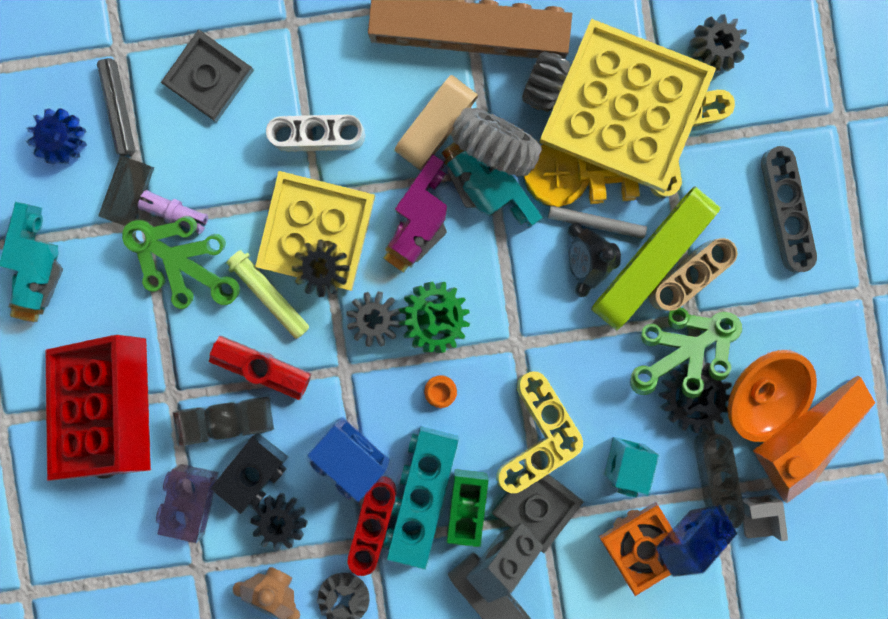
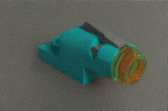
(487, 189)
(34, 262)

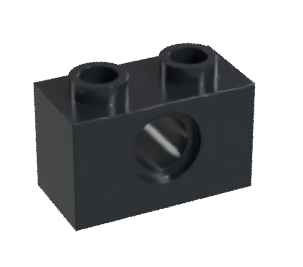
(233, 483)

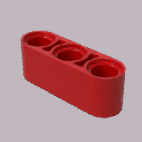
(368, 540)

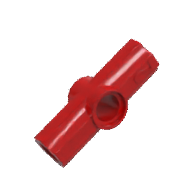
(241, 359)

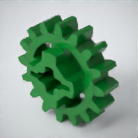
(421, 318)

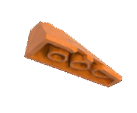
(809, 443)

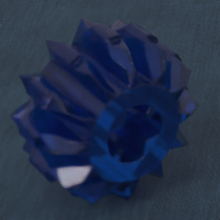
(45, 130)

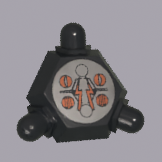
(590, 258)

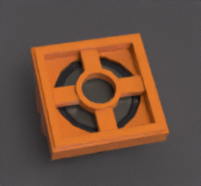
(634, 545)

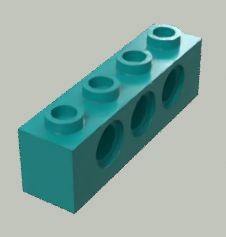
(415, 548)

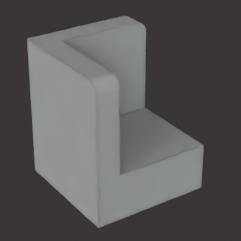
(764, 517)

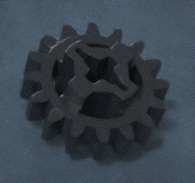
(686, 405)

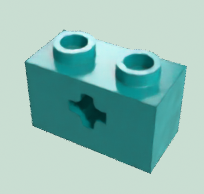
(631, 467)

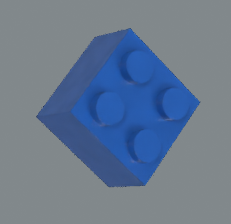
(349, 460)

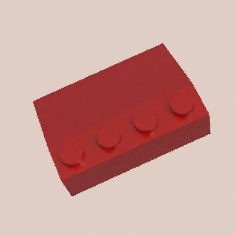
(97, 408)

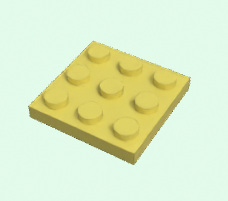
(312, 211)

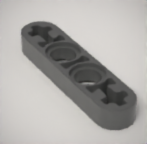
(795, 208)

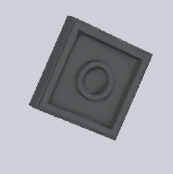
(207, 75)
(541, 507)

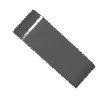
(501, 608)

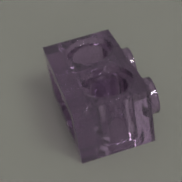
(193, 505)

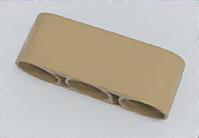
(435, 122)
(707, 270)

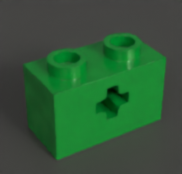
(467, 508)

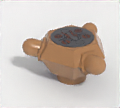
(269, 594)

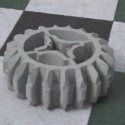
(496, 142)

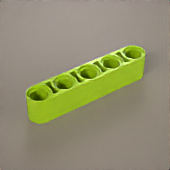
(655, 258)

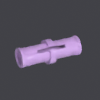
(171, 210)

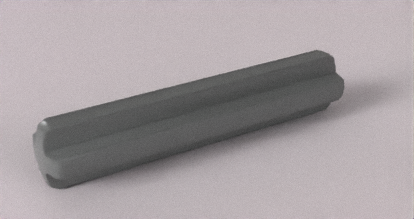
(116, 107)

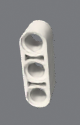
(302, 125)

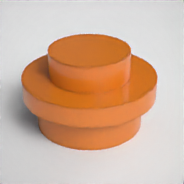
(440, 391)

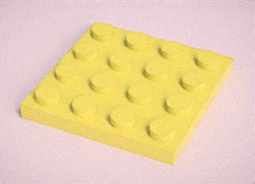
(627, 105)

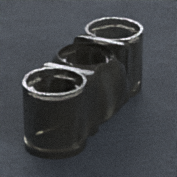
(223, 421)

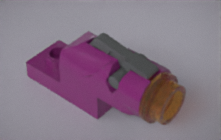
(423, 219)

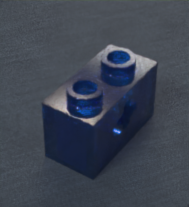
(696, 541)

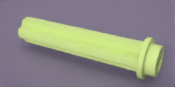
(267, 294)

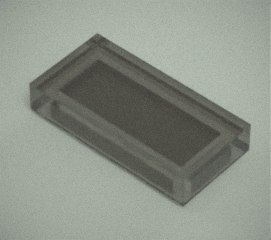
(125, 190)

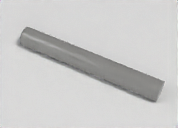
(597, 222)

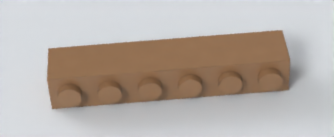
(471, 26)

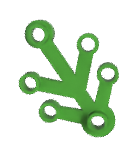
(177, 260)
(689, 348)

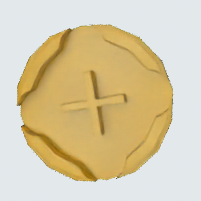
(555, 178)

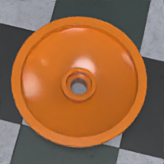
(771, 394)

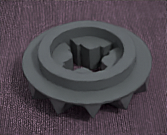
(345, 584)

